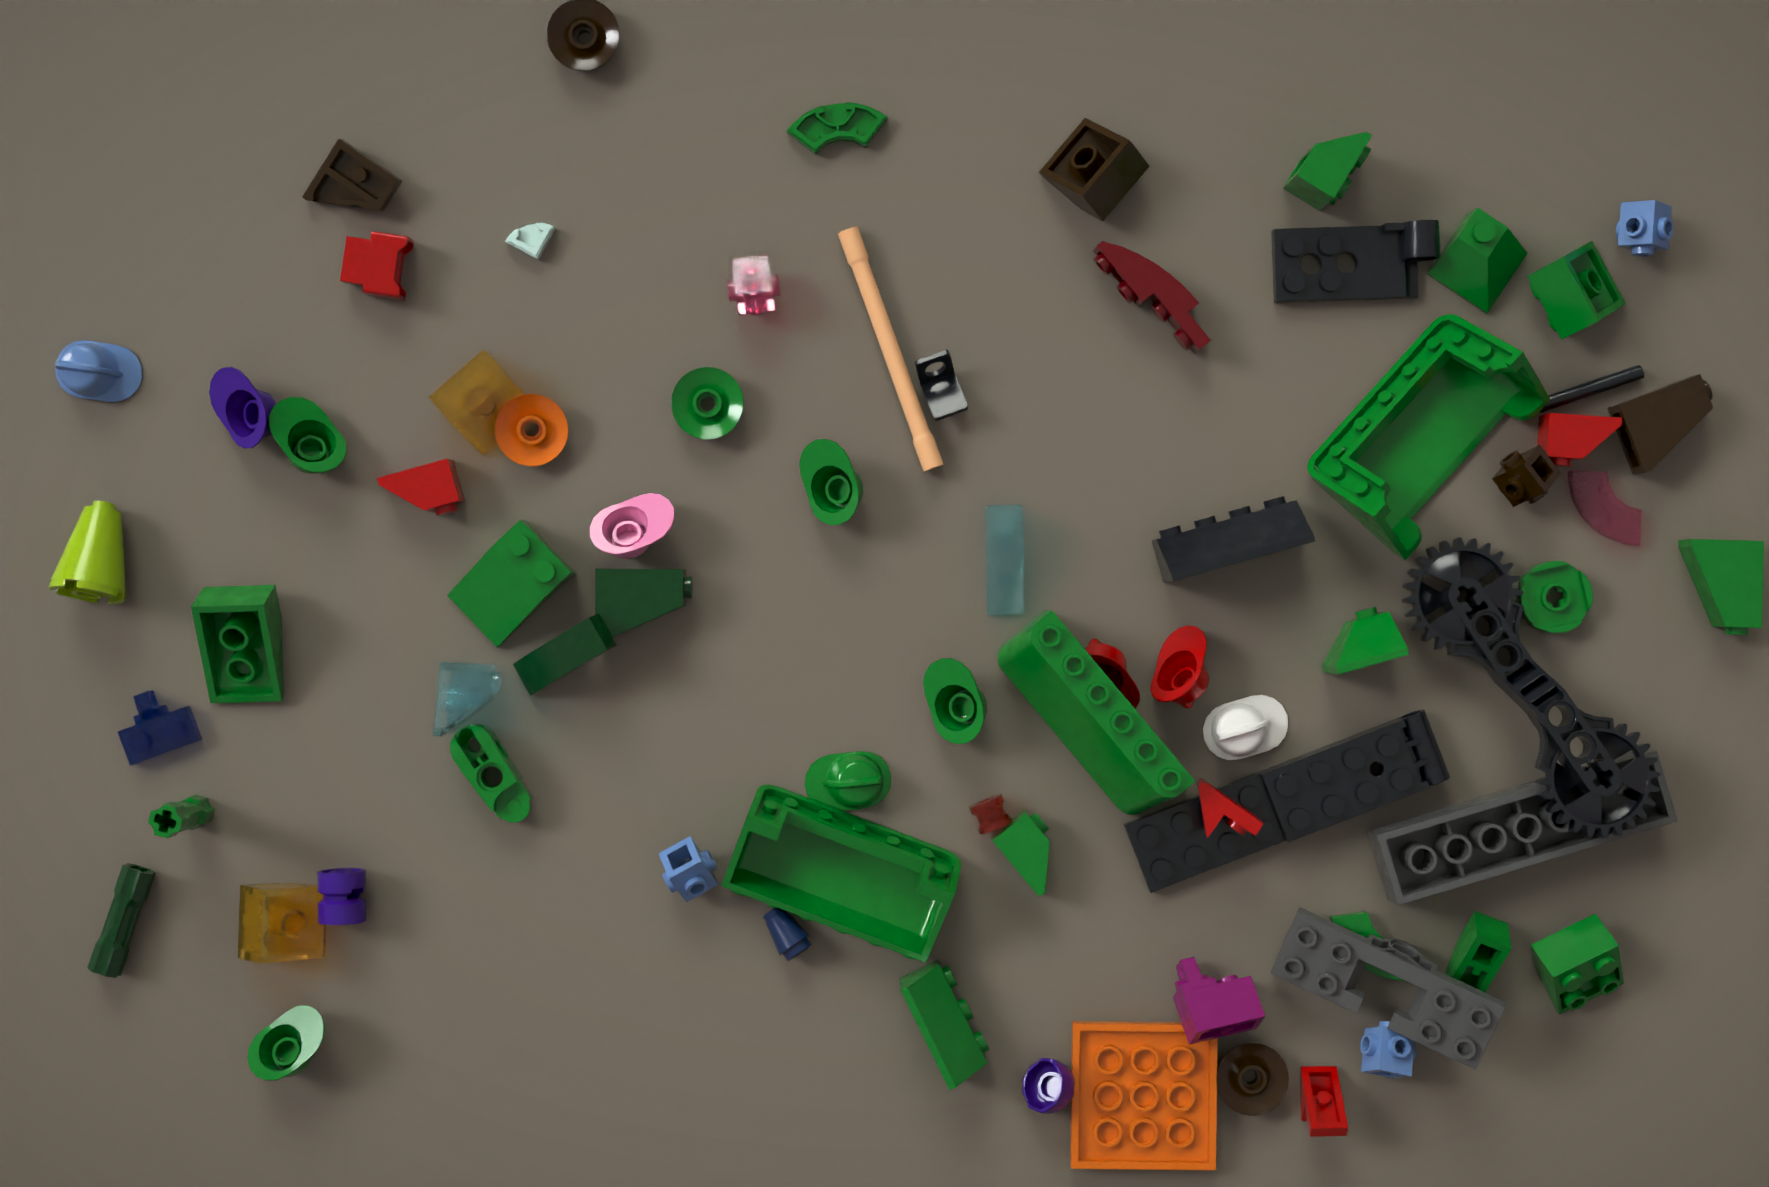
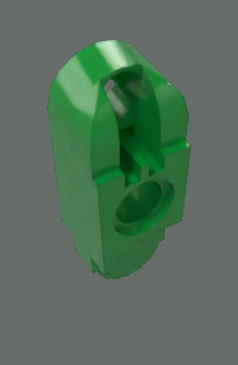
(509, 798)

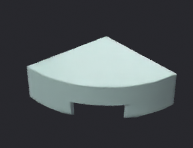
(531, 238)

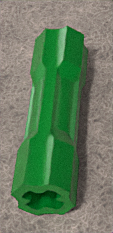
(181, 816)

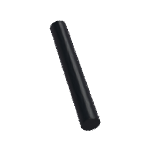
(1594, 387)

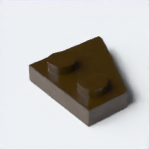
(352, 180)

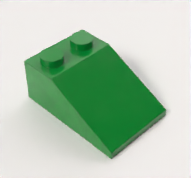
(510, 582)
(240, 643)

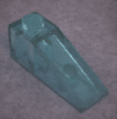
(1004, 559)

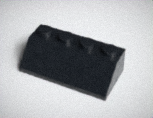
(1231, 541)

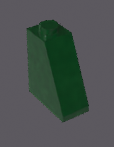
(638, 596)

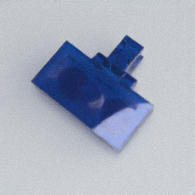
(157, 729)

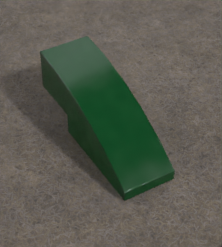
(564, 654)

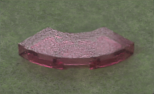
(1603, 509)

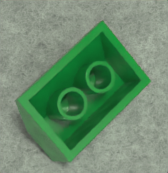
(944, 1022)

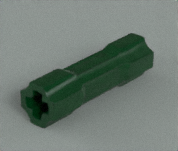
(113, 945)

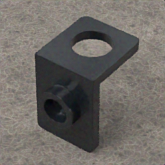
(941, 386)

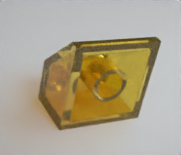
(475, 398)
(280, 923)

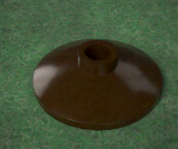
(574, 19)
(1264, 1091)

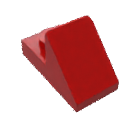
(1216, 804)
(1322, 1101)

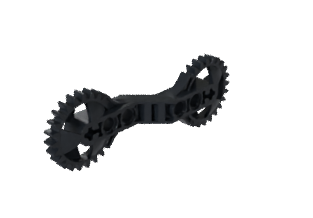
(1532, 689)

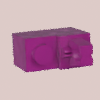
(1212, 1007)

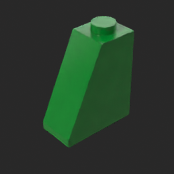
(1727, 580)

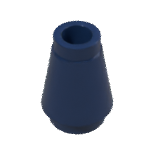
(786, 933)

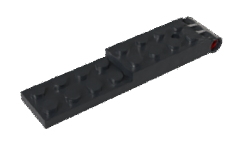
(1292, 799)

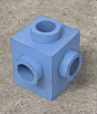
(1644, 227)
(688, 869)
(1386, 1052)

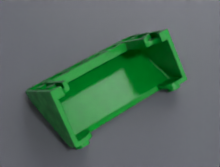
(1423, 426)

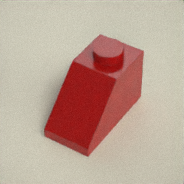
(1572, 435)
(428, 486)

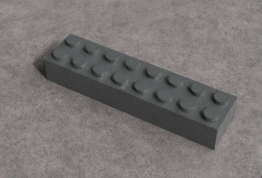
(1493, 837)

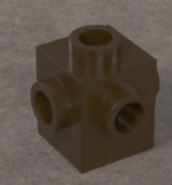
(1526, 476)

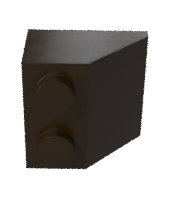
(1095, 168)

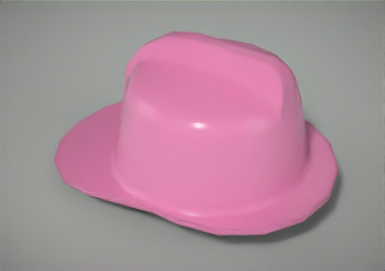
(632, 525)

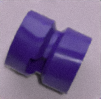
(341, 896)

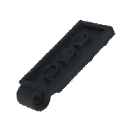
(1382, 258)

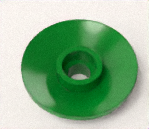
(702, 384)

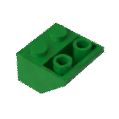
(1324, 169)
(1578, 964)

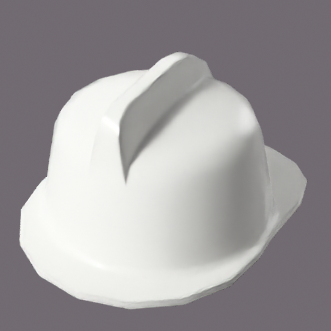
(1245, 727)

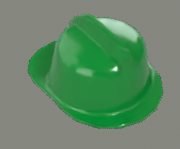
(306, 435)
(830, 481)
(954, 700)
(848, 780)
(286, 1044)

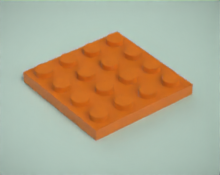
(1142, 1097)

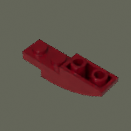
(1143, 280)

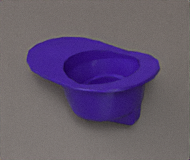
(241, 406)

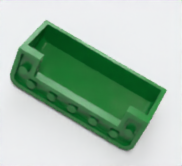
(1091, 716)
(843, 872)

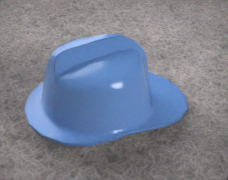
(98, 371)

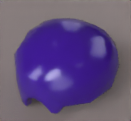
(1048, 1086)

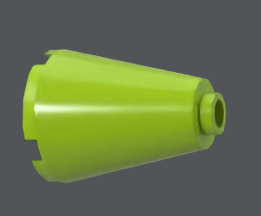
(93, 557)

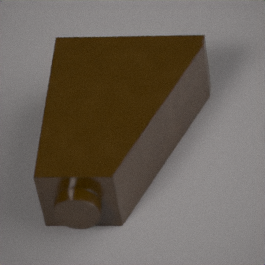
(1660, 420)

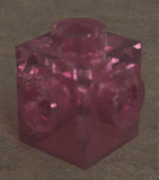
(753, 285)

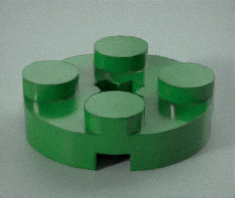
(1570, 609)

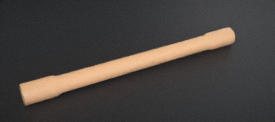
(922, 437)

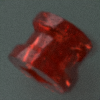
(990, 813)

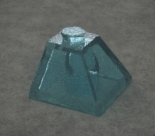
(463, 692)

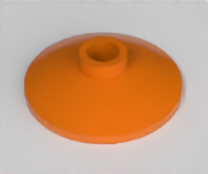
(526, 448)

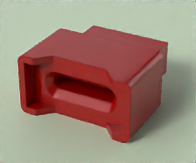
(376, 264)

